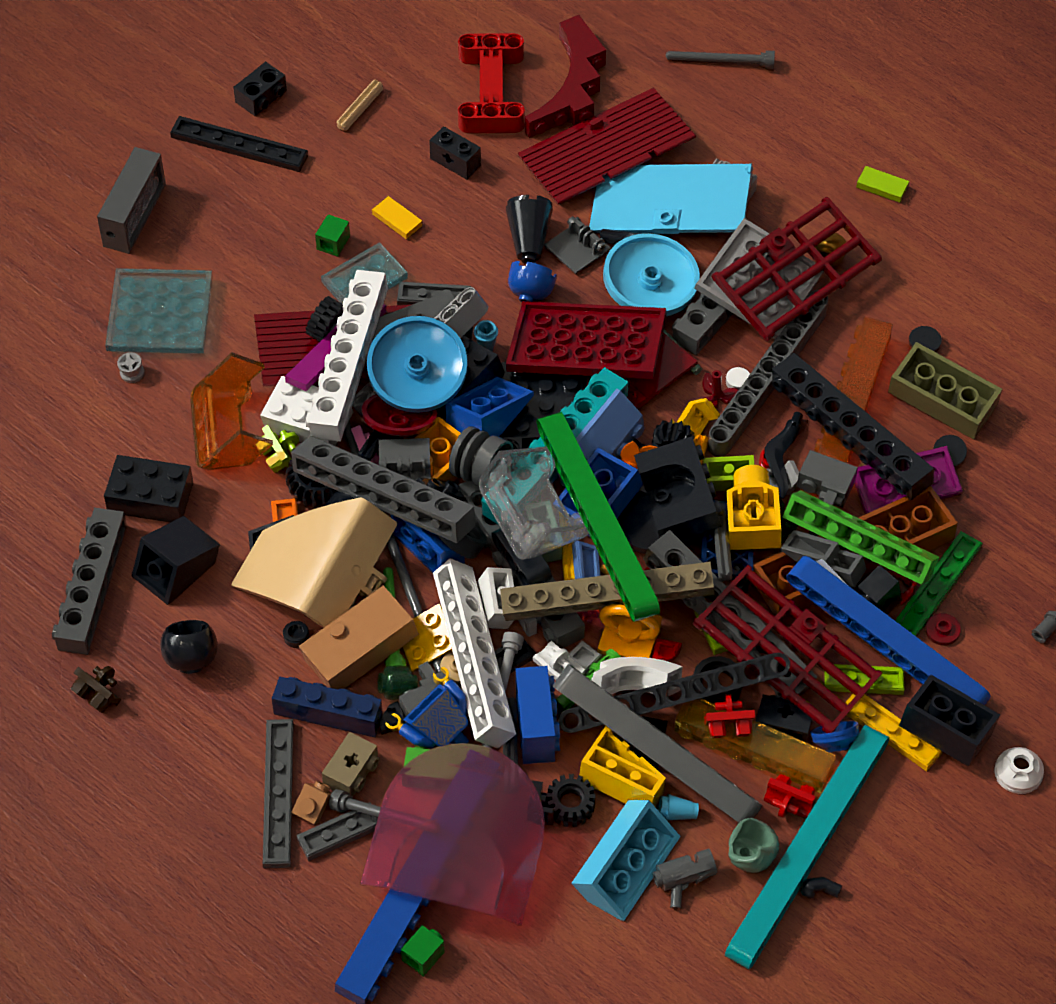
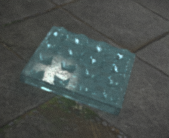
(159, 311)

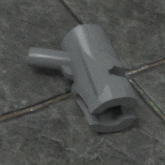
(679, 872)

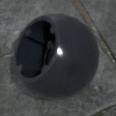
(189, 645)

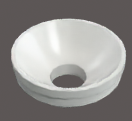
(1015, 779)

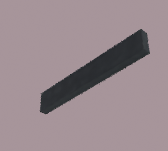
(239, 143)

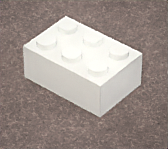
(289, 408)

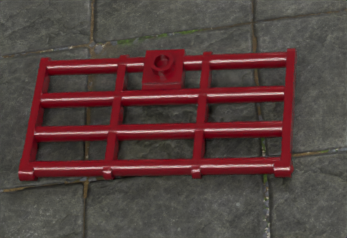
(784, 253)
(799, 634)

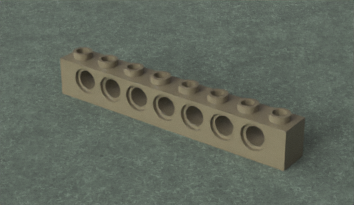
(600, 591)

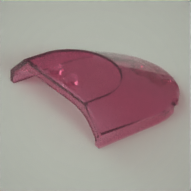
(459, 832)

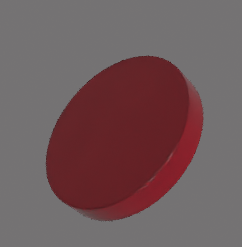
(943, 629)

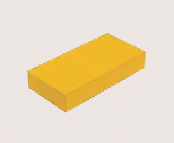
(397, 217)

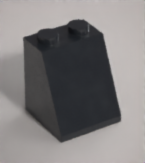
(174, 558)

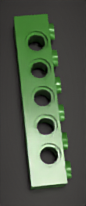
(861, 537)

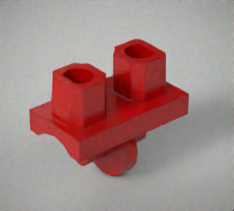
(717, 720)
(789, 798)

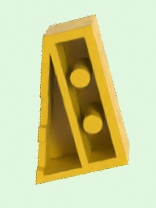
(620, 772)

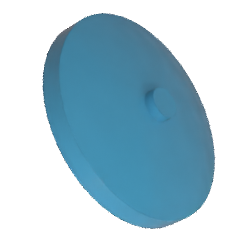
(417, 364)

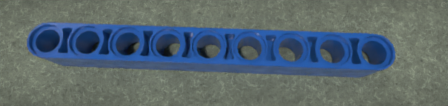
(879, 628)

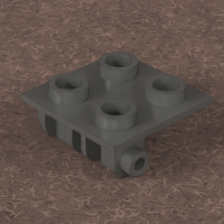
(577, 245)
(406, 457)

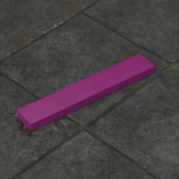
(313, 364)

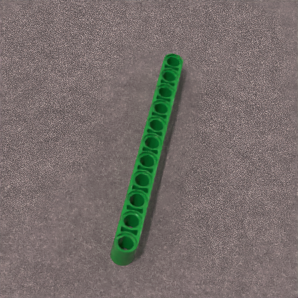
(598, 518)

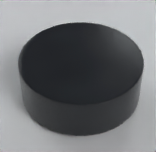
(295, 633)

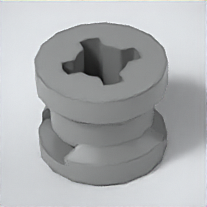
(131, 367)

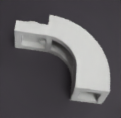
(636, 674)

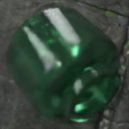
(396, 681)

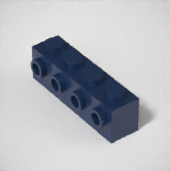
(327, 706)

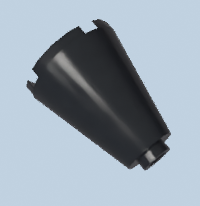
(529, 225)

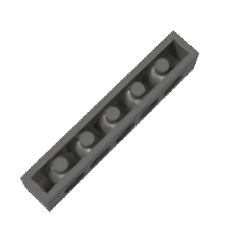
(699, 324)
(79, 637)

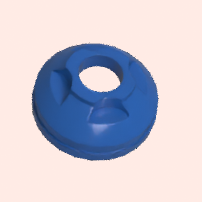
(836, 741)

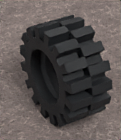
(324, 318)
(571, 786)

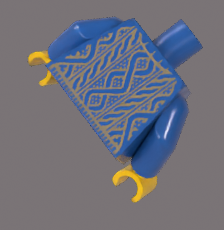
(437, 717)

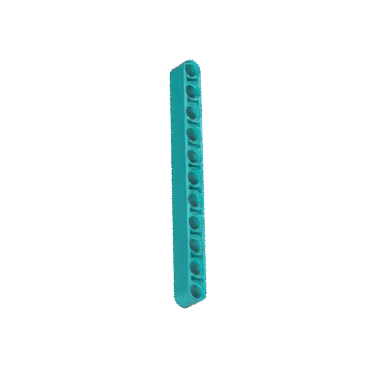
(806, 847)

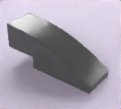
(847, 565)

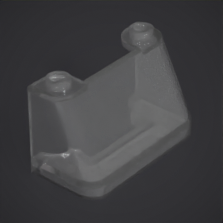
(526, 503)

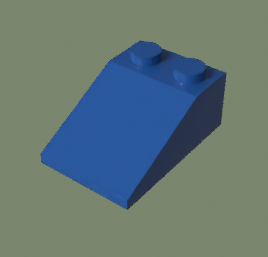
(488, 406)

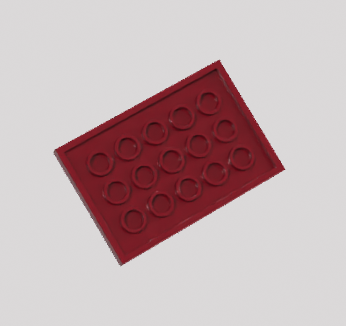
(586, 339)

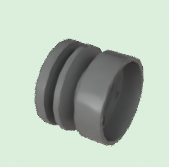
(474, 453)

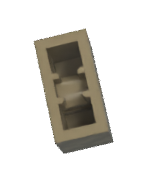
(351, 764)

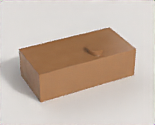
(359, 639)

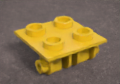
(432, 638)

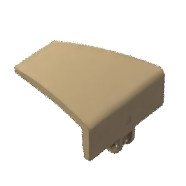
(319, 559)

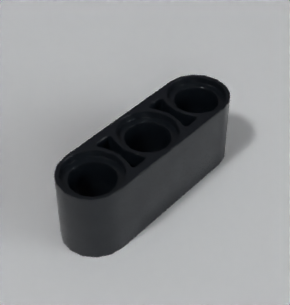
(527, 570)

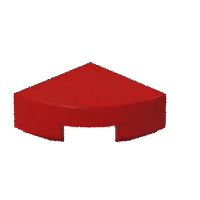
(666, 650)

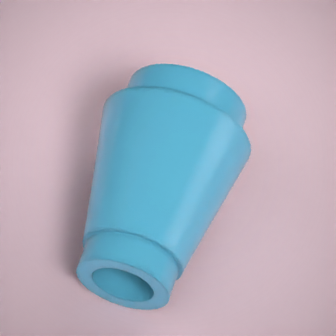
(486, 334)
(677, 808)

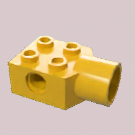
(753, 510)

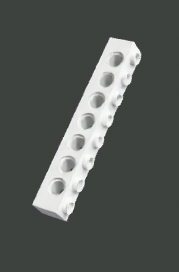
(347, 355)
(474, 654)

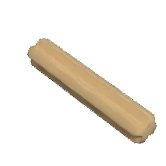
(359, 105)

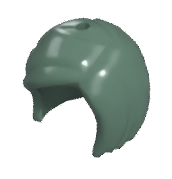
(753, 845)

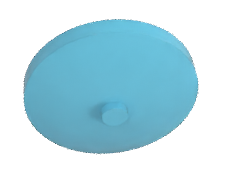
(651, 273)

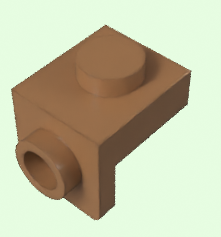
(312, 801)

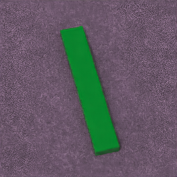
(943, 579)

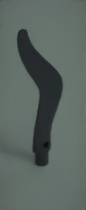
(777, 447)

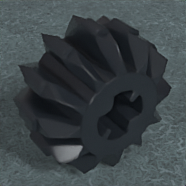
(670, 432)

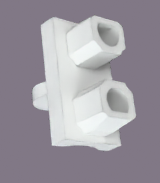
(556, 660)

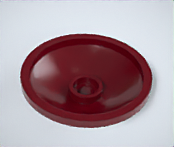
(393, 421)

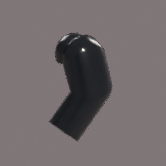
(822, 884)

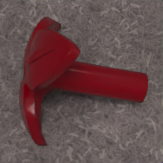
(713, 386)

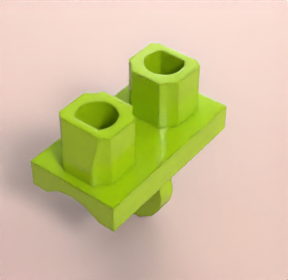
(286, 442)

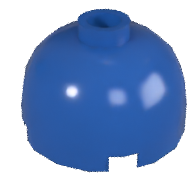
(531, 281)

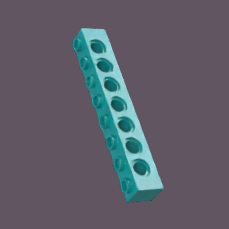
(586, 402)

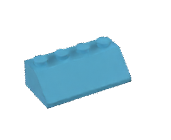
(626, 858)

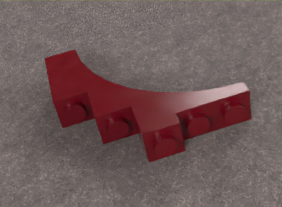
(573, 99)

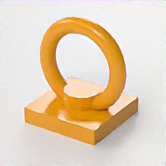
(626, 636)

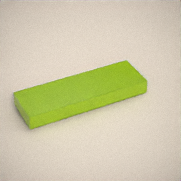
(888, 683)

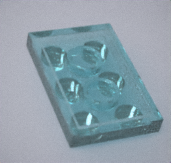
(373, 259)

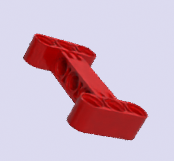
(491, 113)

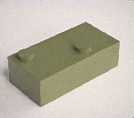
(945, 390)

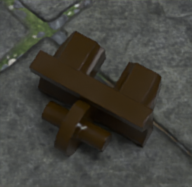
(103, 696)

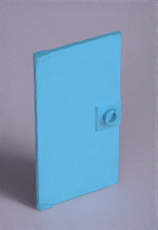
(673, 199)

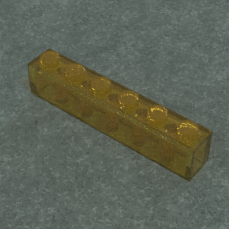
(763, 749)

